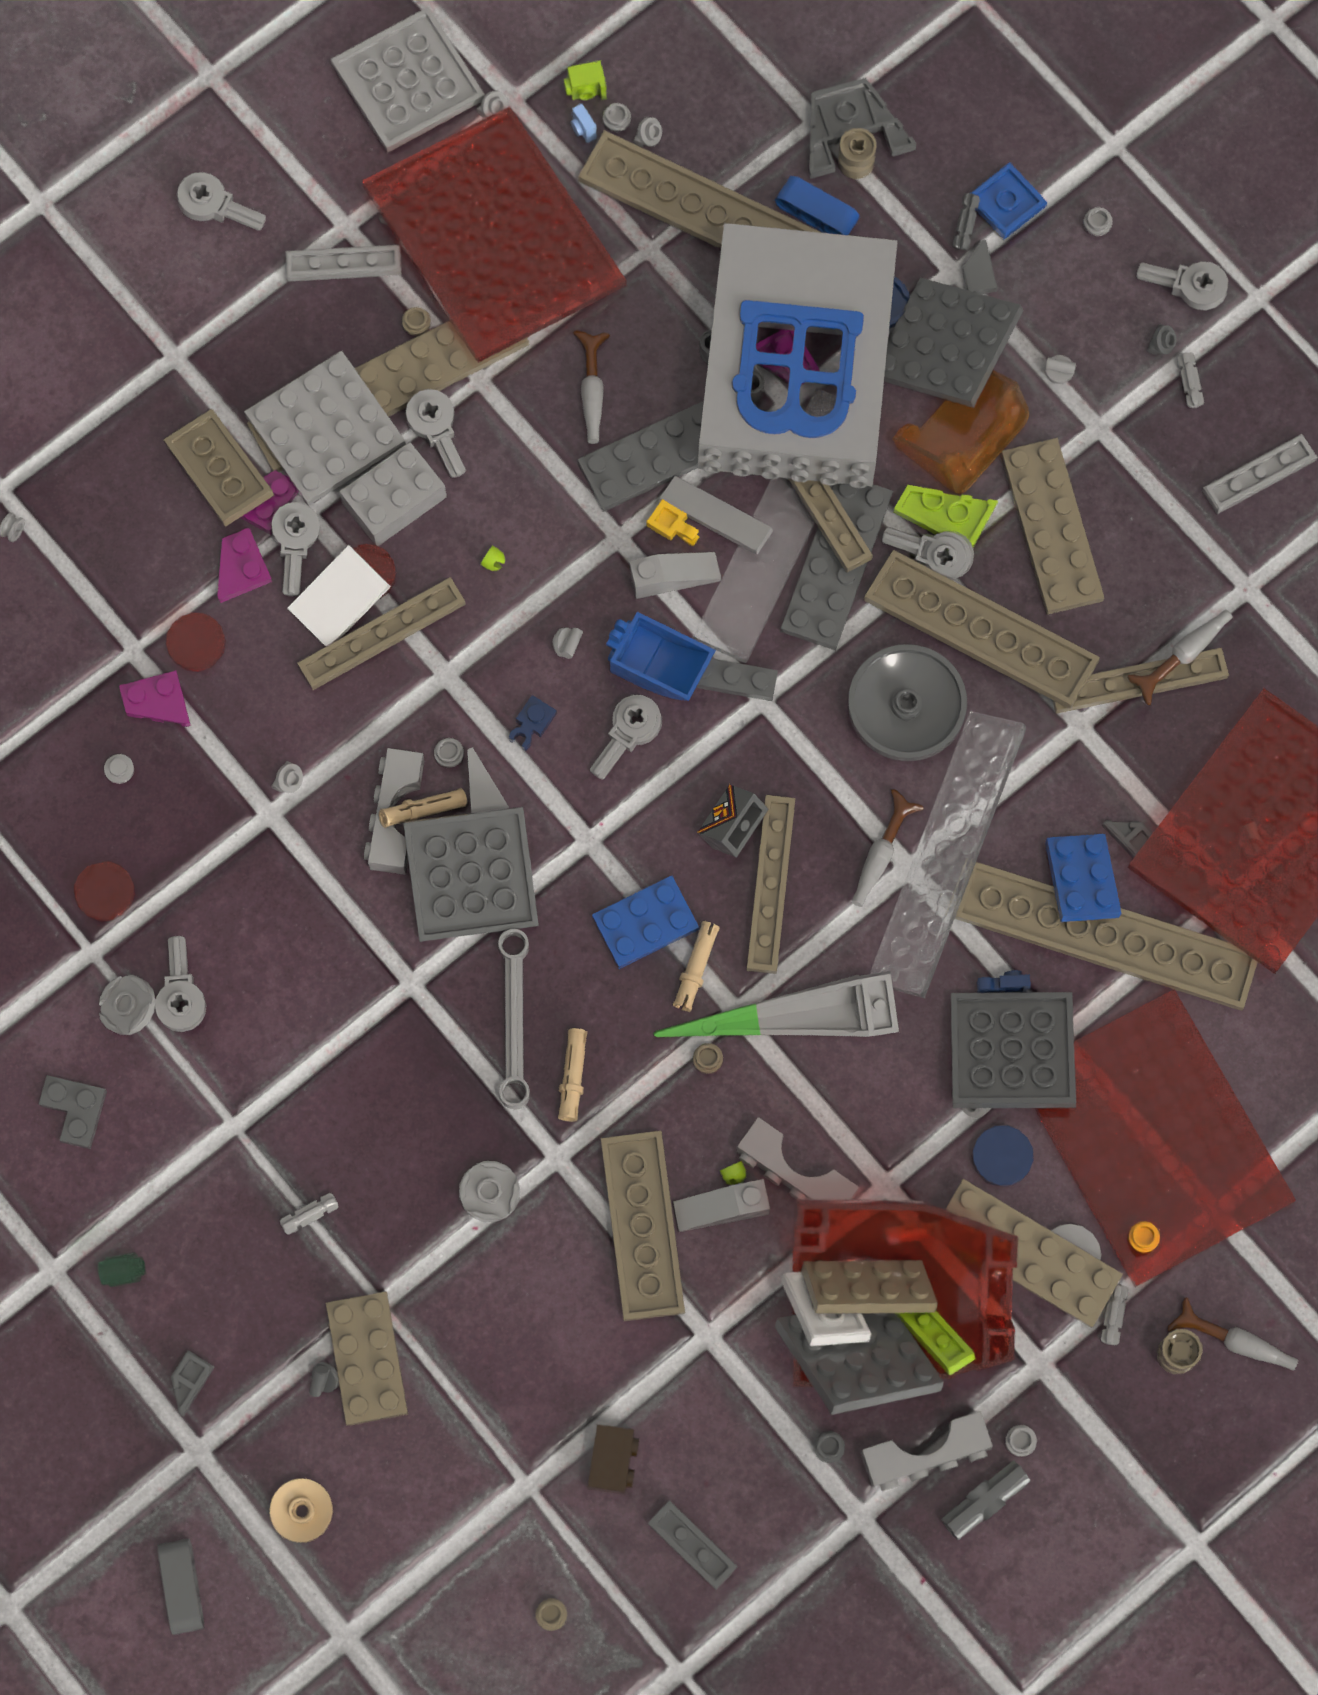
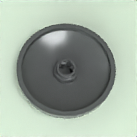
(907, 702)

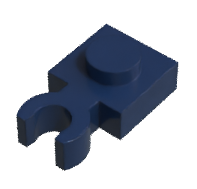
(533, 718)
(1010, 982)

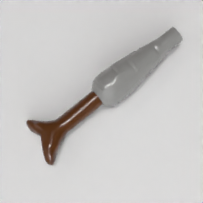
(592, 385)
(1182, 653)
(882, 849)
(1235, 1339)

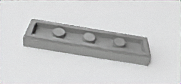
(343, 263)
(1259, 474)
(717, 515)

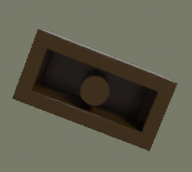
(612, 1459)

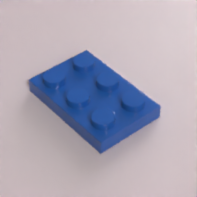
(1083, 877)
(645, 922)

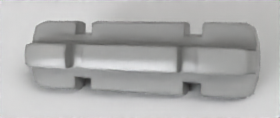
(1190, 380)
(309, 1213)
(1114, 1315)

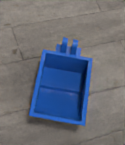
(657, 657)

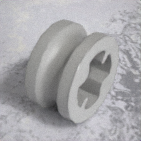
(12, 527)

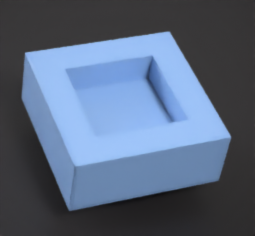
(583, 123)

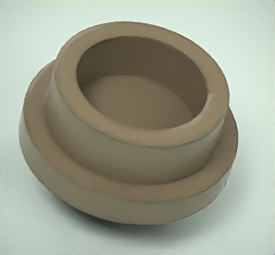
(416, 321)
(708, 1058)
(551, 1614)

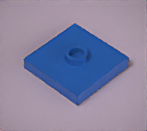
(1008, 200)

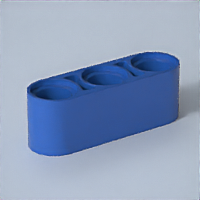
(816, 207)

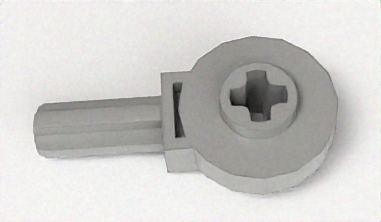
(215, 202)
(1188, 282)
(438, 429)
(292, 544)
(931, 550)
(626, 734)
(179, 988)

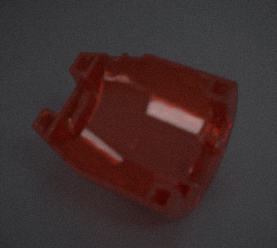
(963, 1259)

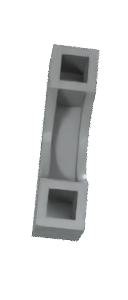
(401, 775)
(763, 1148)
(889, 1463)

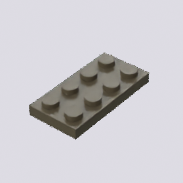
(218, 467)
(868, 1287)
(366, 1358)

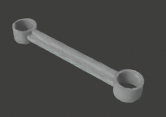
(514, 1019)

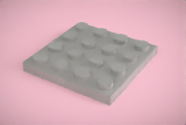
(408, 79)
(325, 428)

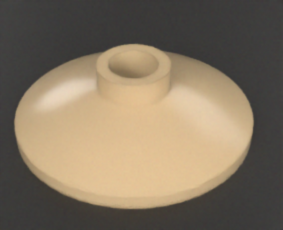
(285, 1505)

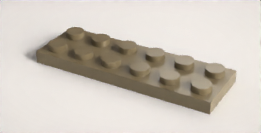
(1052, 526)
(642, 1226)
(1045, 1260)

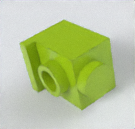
(585, 81)

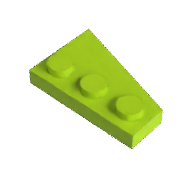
(945, 512)

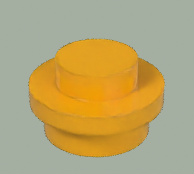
(1144, 1236)

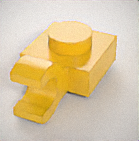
(669, 521)

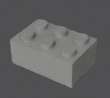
(393, 494)

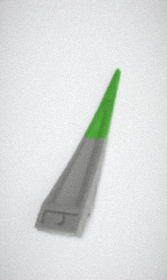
(839, 1008)

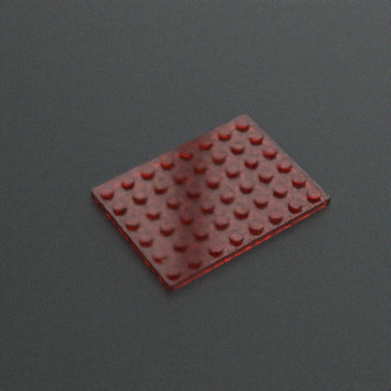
(494, 234)
(1246, 835)
(1162, 1140)

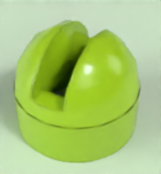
(492, 558)
(734, 1173)

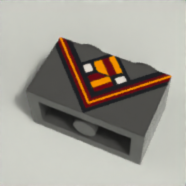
(733, 820)

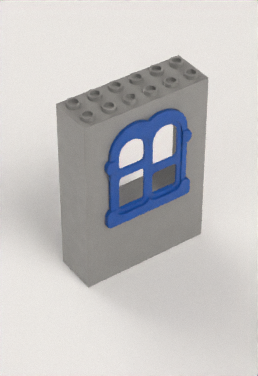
(803, 286)

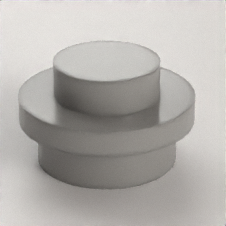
(616, 117)
(1098, 221)
(449, 752)
(119, 768)
(1021, 1440)

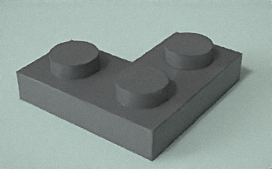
(80, 1102)

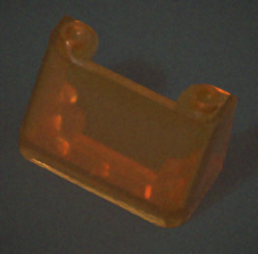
(965, 440)

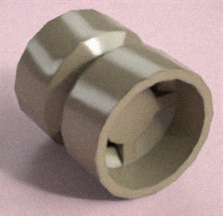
(857, 153)
(1179, 1351)

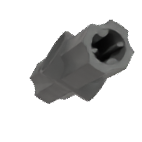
(985, 1500)

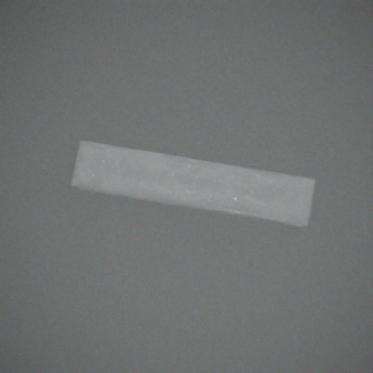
(756, 581)
(948, 852)

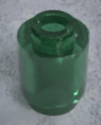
(121, 1269)

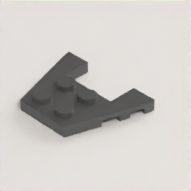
(845, 108)

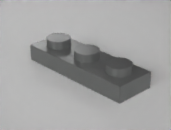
(739, 679)
(692, 1545)

